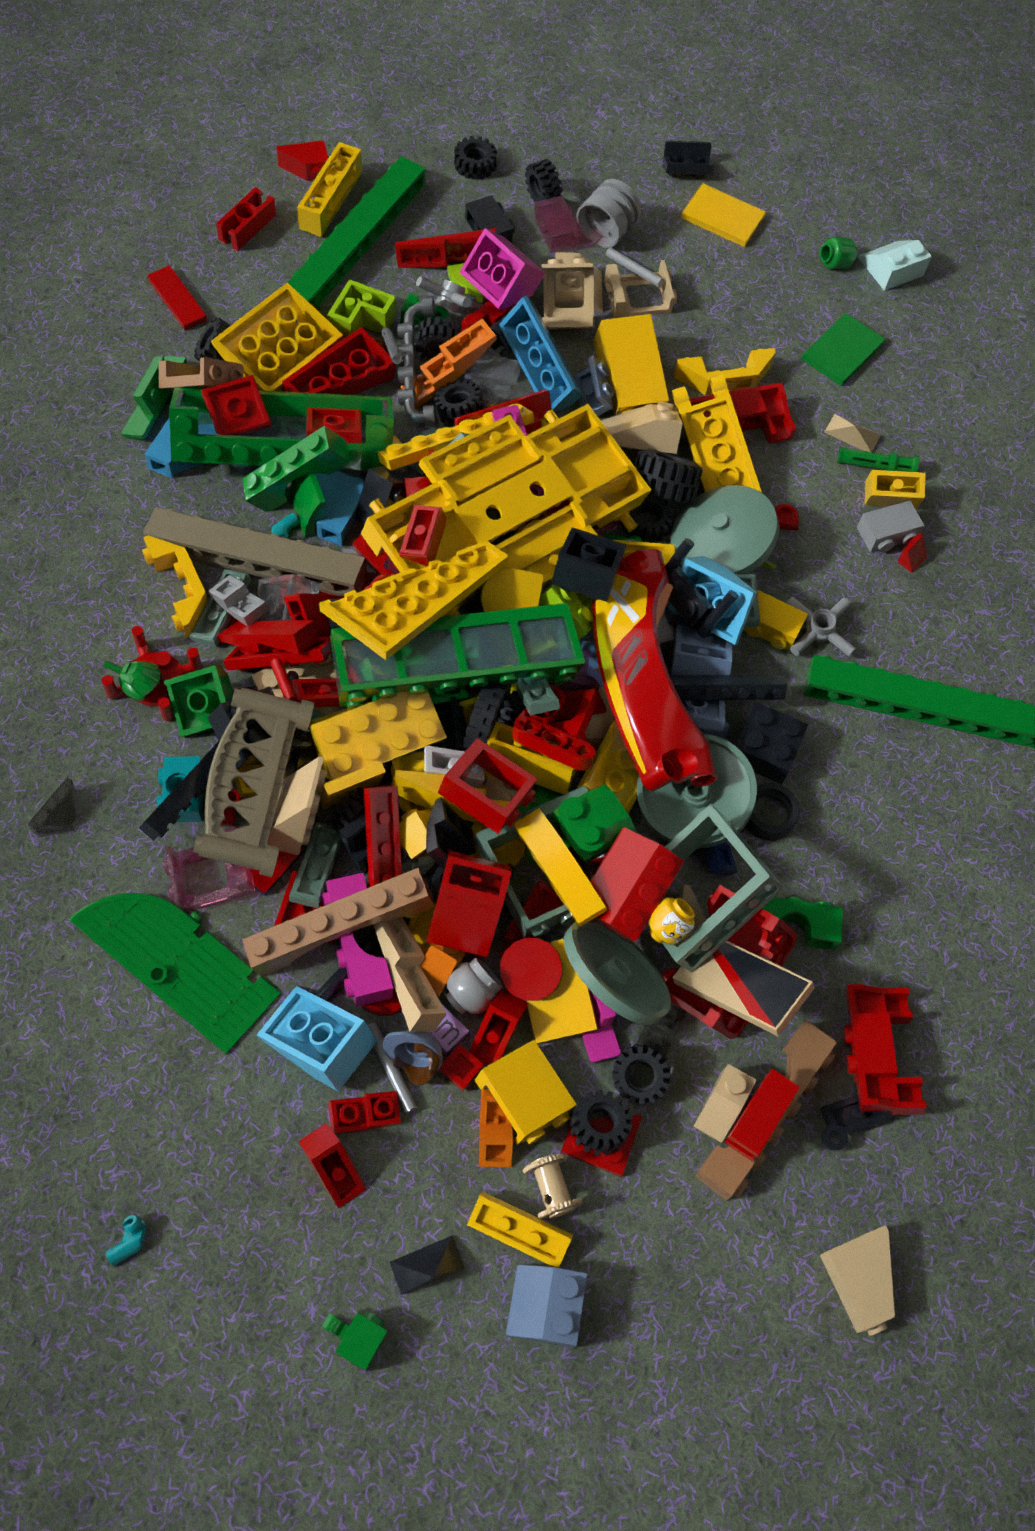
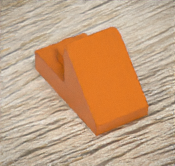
(439, 965)

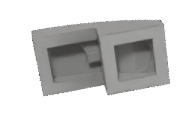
(237, 600)

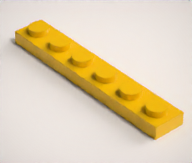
(403, 454)

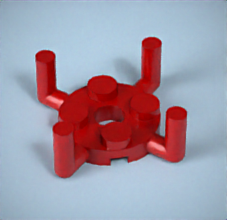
(168, 667)

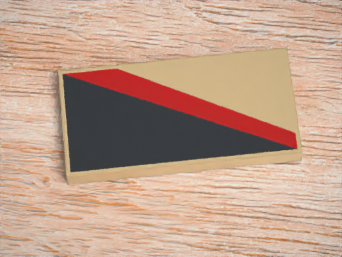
(748, 987)

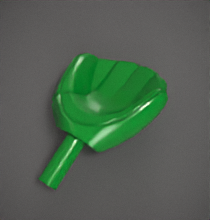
(136, 678)

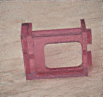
(239, 880)

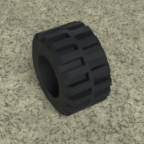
(669, 475)

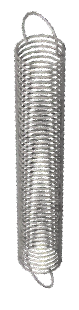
(391, 346)

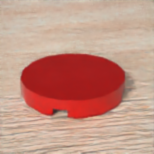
(531, 969)

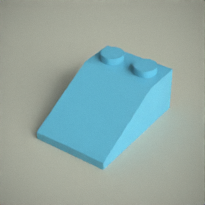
(714, 583)
(318, 1037)

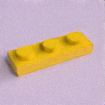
(520, 1230)

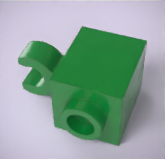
(359, 1340)

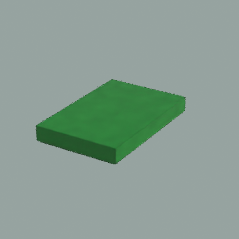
(843, 349)

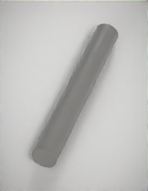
(635, 267)
(393, 1073)

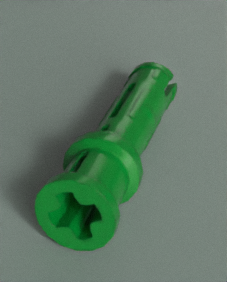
(893, 461)

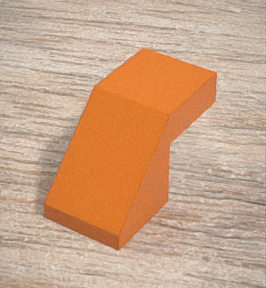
(494, 1134)

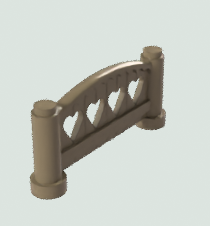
(249, 844)

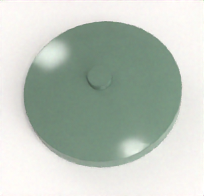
(729, 527)
(677, 804)
(617, 973)

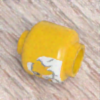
(671, 921)

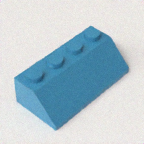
(539, 354)

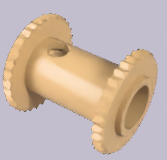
(552, 1186)

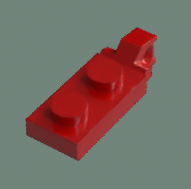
(539, 901)

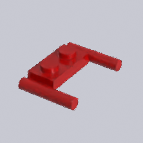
(320, 691)

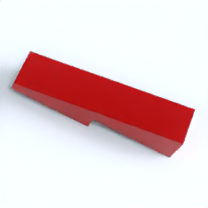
(436, 250)
(286, 635)

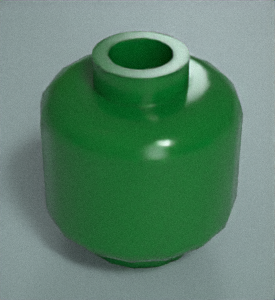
(838, 253)

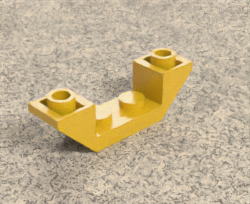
(694, 374)
(168, 555)

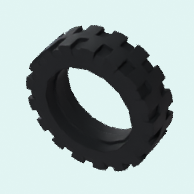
(486, 712)

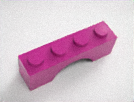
(367, 975)

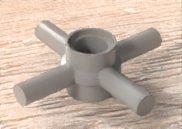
(449, 295)
(826, 619)

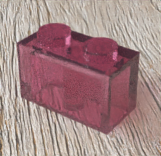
(556, 224)

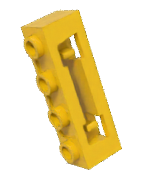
(329, 189)

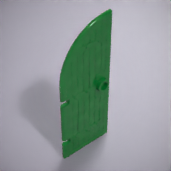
(188, 973)

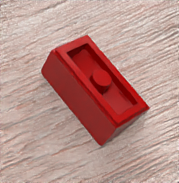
(423, 534)

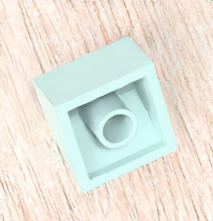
(897, 262)

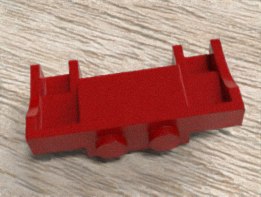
(760, 408)
(873, 1052)

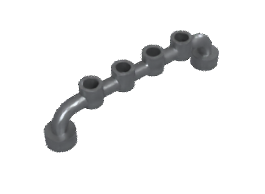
(407, 373)

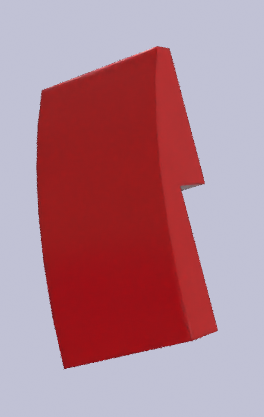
(364, 1112)

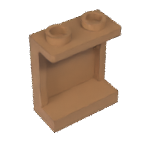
(208, 374)

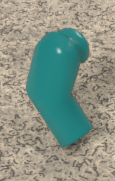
(285, 525)
(131, 1242)

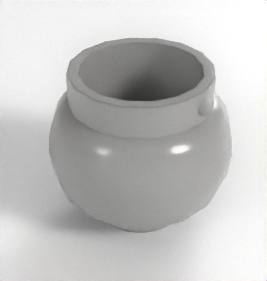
(472, 987)

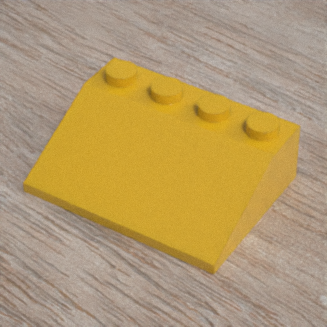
(277, 338)

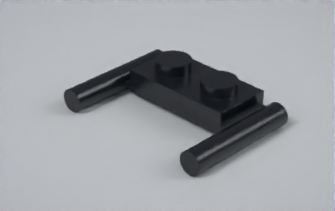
(689, 600)

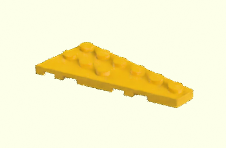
(412, 600)

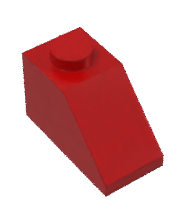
(303, 158)
(498, 1027)
(332, 1165)

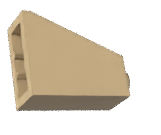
(864, 1279)

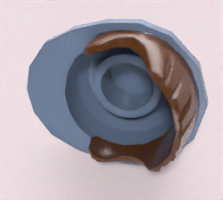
(415, 1053)

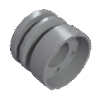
(609, 213)

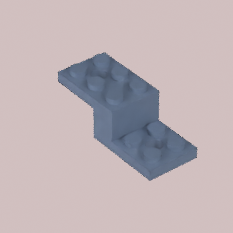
(701, 657)

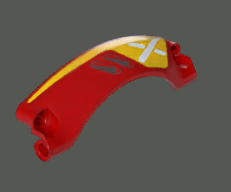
(640, 692)

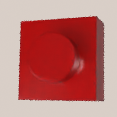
(461, 1067)

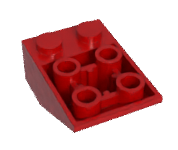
(469, 903)

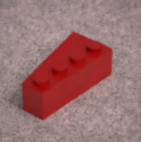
(345, 368)

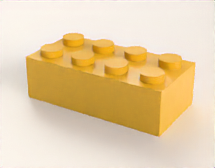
(377, 733)

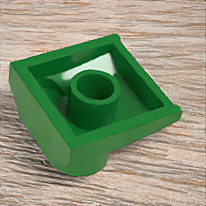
(197, 696)
(592, 822)

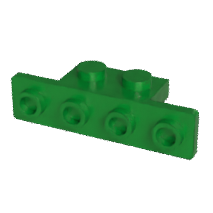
(149, 400)

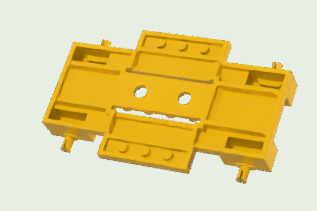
(576, 464)

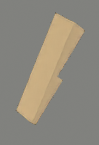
(403, 957)

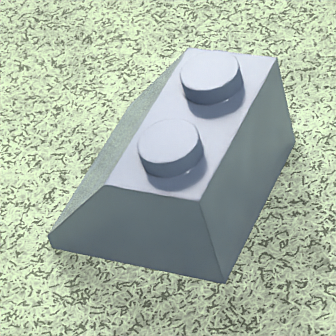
(546, 1305)

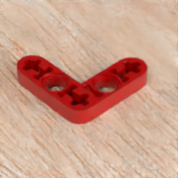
(529, 727)

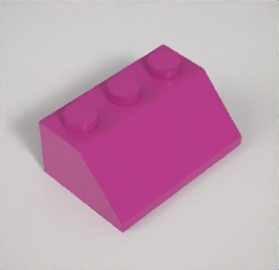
(501, 270)

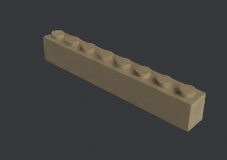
(258, 552)

